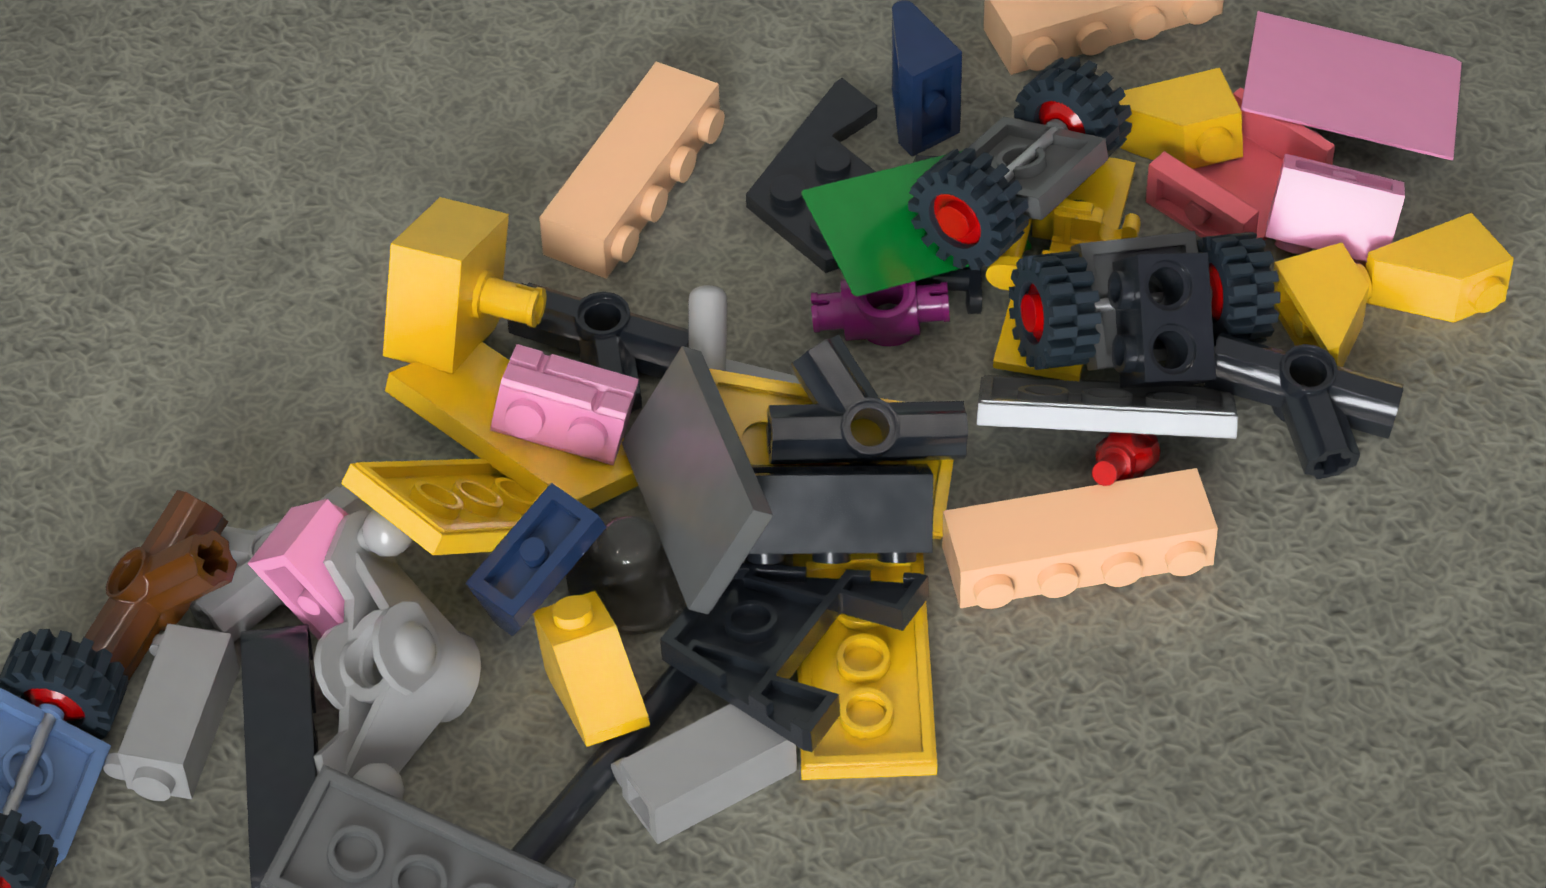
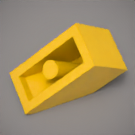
(1187, 118)
(1441, 271)
(1323, 299)
(590, 668)

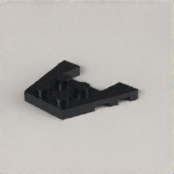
(808, 161)
(768, 628)

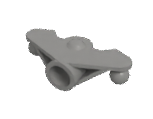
(391, 662)

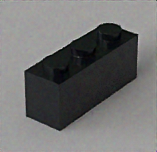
(846, 512)

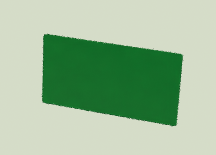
(872, 229)

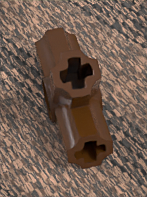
(161, 579)

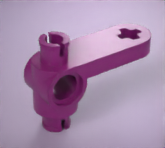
(882, 327)

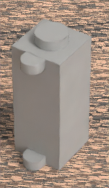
(176, 713)
(702, 770)

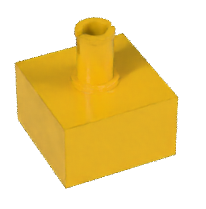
(451, 287)

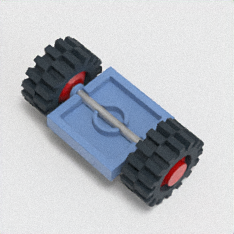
(53, 718)

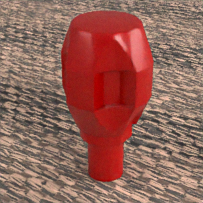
(1124, 457)

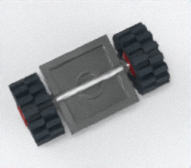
(1019, 168)
(1066, 308)

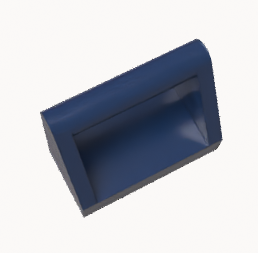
(923, 80)
(534, 558)

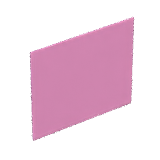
(1353, 85)

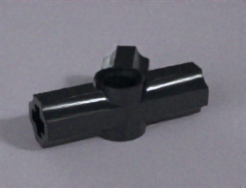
(606, 334)
(844, 394)
(1315, 415)

